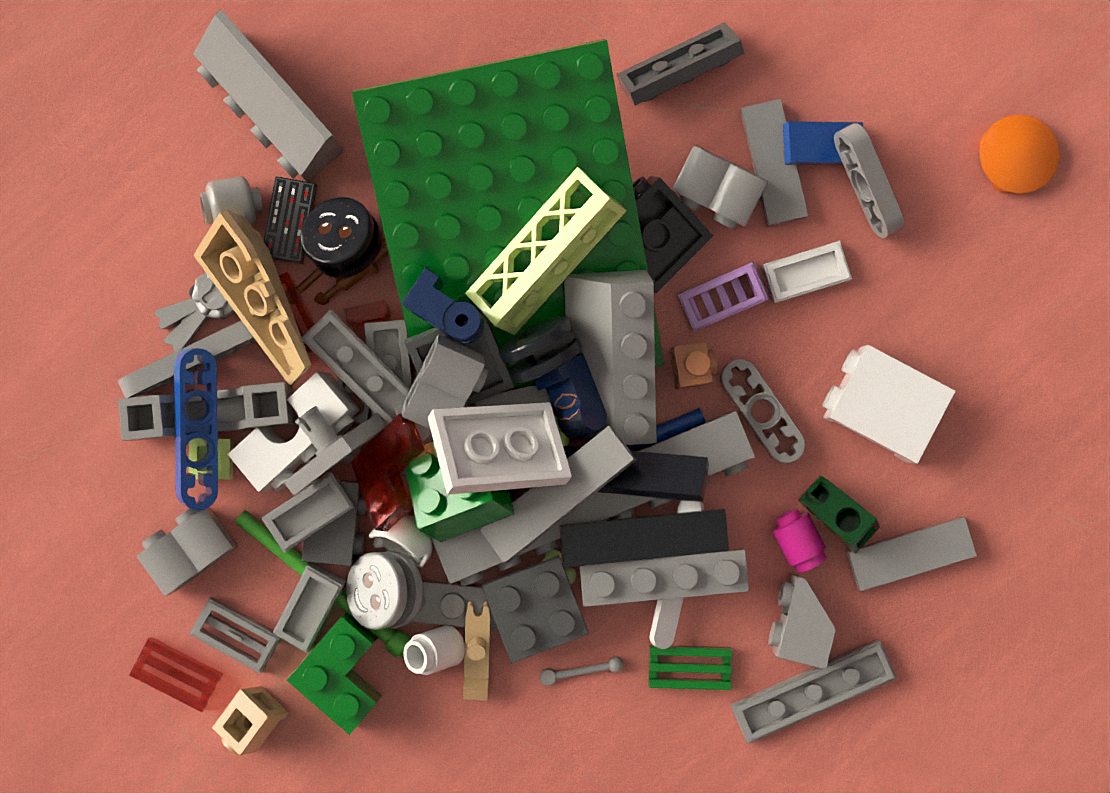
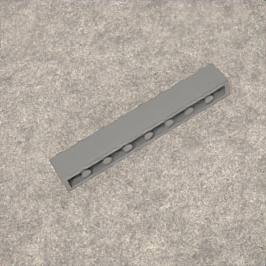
(719, 440)

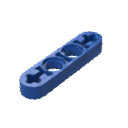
(203, 428)

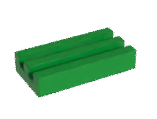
(689, 683)

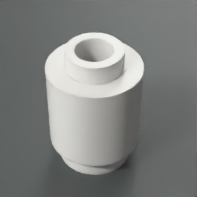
(434, 650)

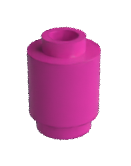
(799, 540)

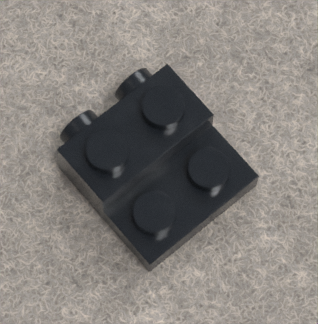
(667, 228)

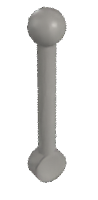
(549, 676)

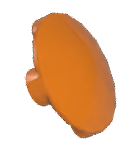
(1019, 154)

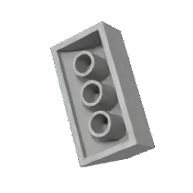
(266, 98)
(616, 329)

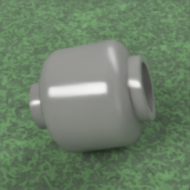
(231, 195)

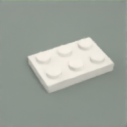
(498, 447)

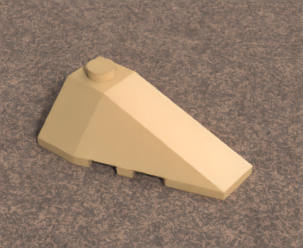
(248, 280)

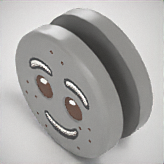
(384, 590)

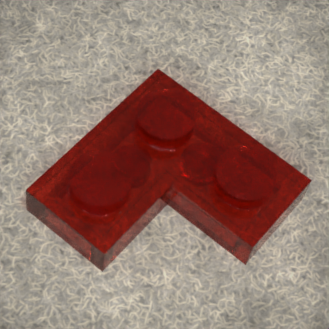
(379, 471)

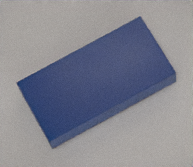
(812, 142)

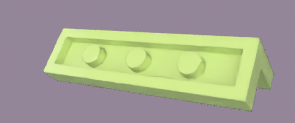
(557, 259)

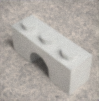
(270, 459)

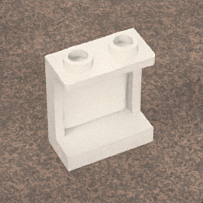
(888, 403)

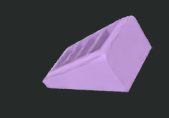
(756, 283)

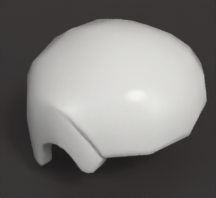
(405, 538)

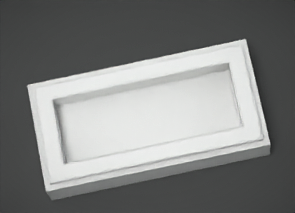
(806, 272)

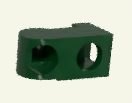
(839, 513)

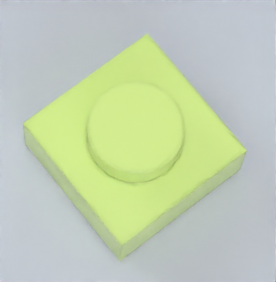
(198, 449)

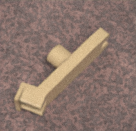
(476, 653)

